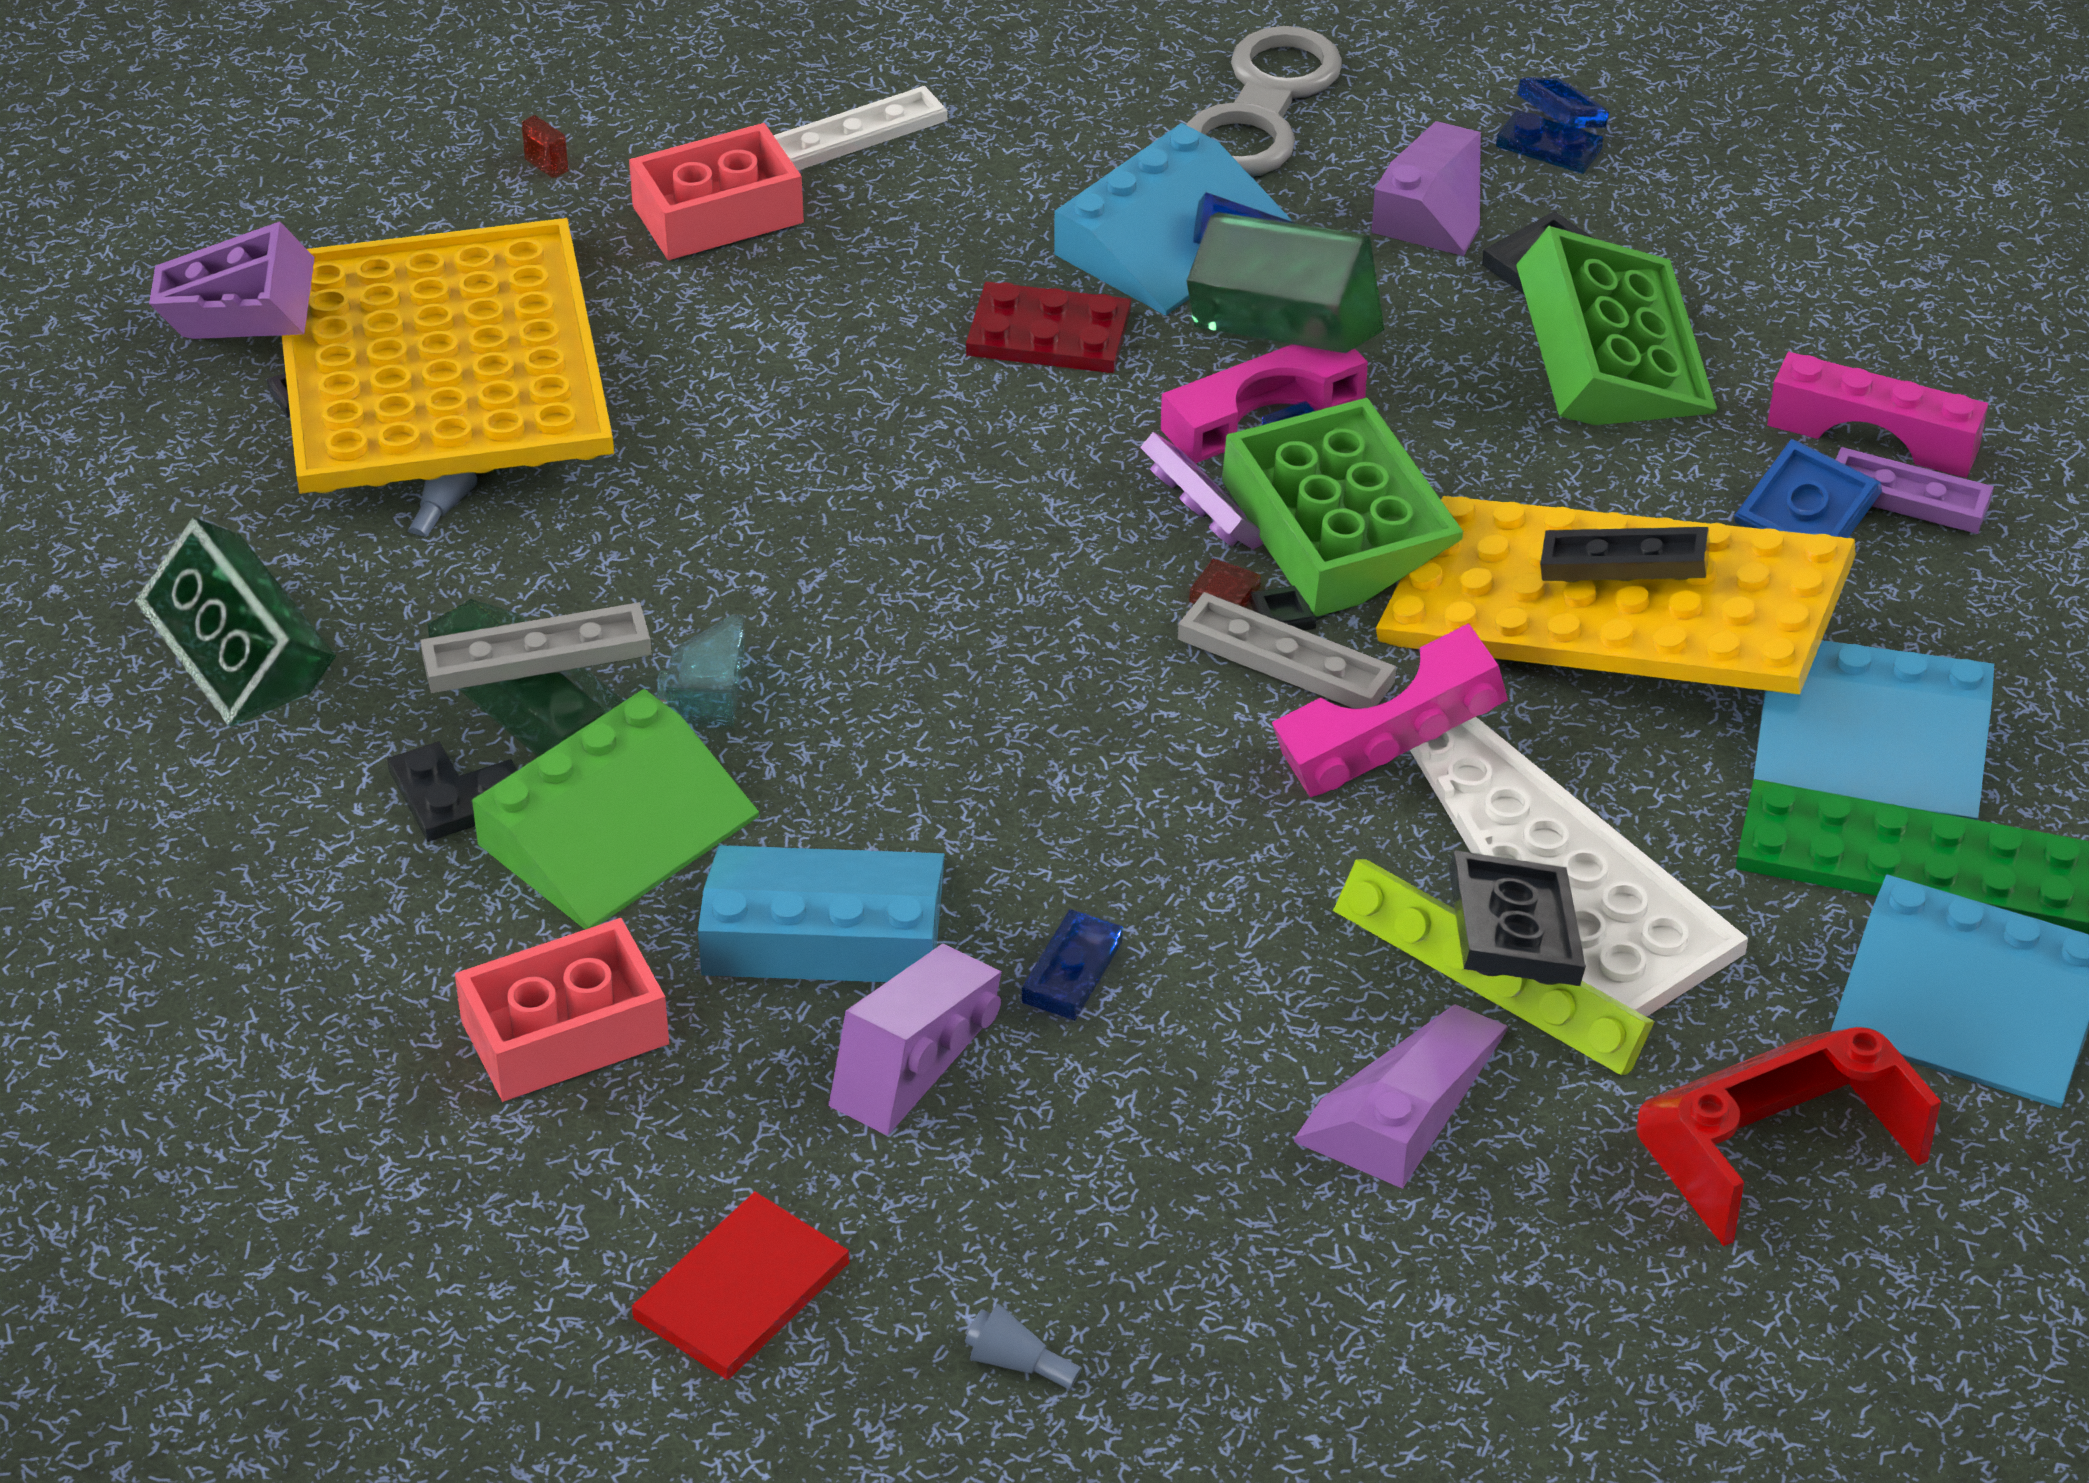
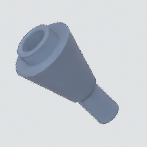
(438, 498)
(1007, 1343)

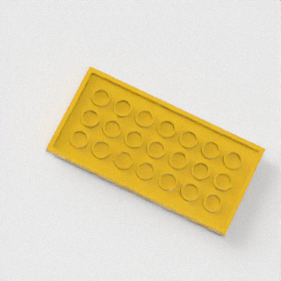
(1741, 626)

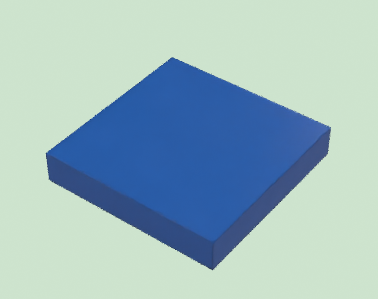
(1809, 495)

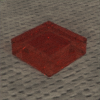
(544, 146)
(1226, 582)

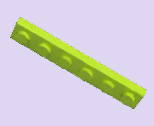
(1429, 932)

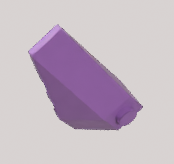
(1403, 1099)

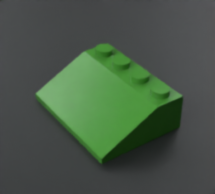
(1612, 331)
(1337, 503)
(612, 810)

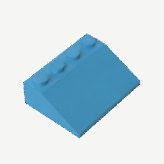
(1141, 216)
(1882, 729)
(818, 913)
(1972, 990)

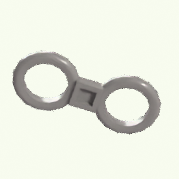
(1268, 97)

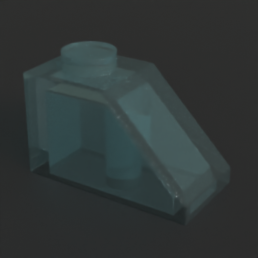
(706, 674)

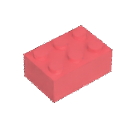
(716, 191)
(562, 1009)

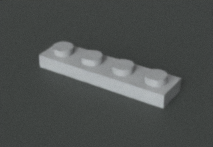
(535, 647)
(1286, 652)

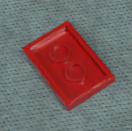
(740, 1285)

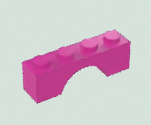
(1208, 409)
(1933, 424)
(1339, 743)

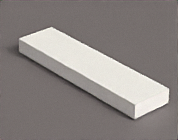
(862, 127)

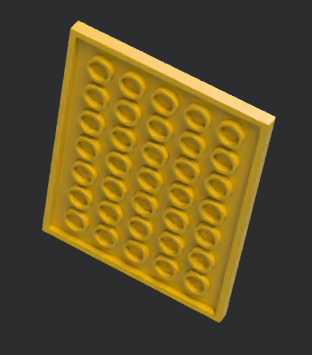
(444, 359)

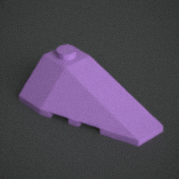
(1432, 191)

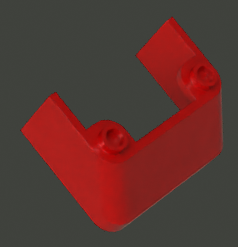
(1693, 1118)

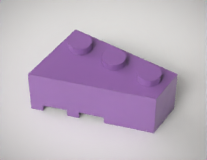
(237, 287)
(910, 1034)

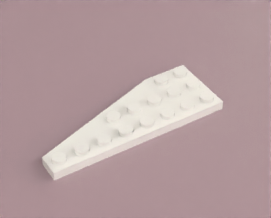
(1636, 923)

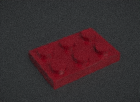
(1048, 327)

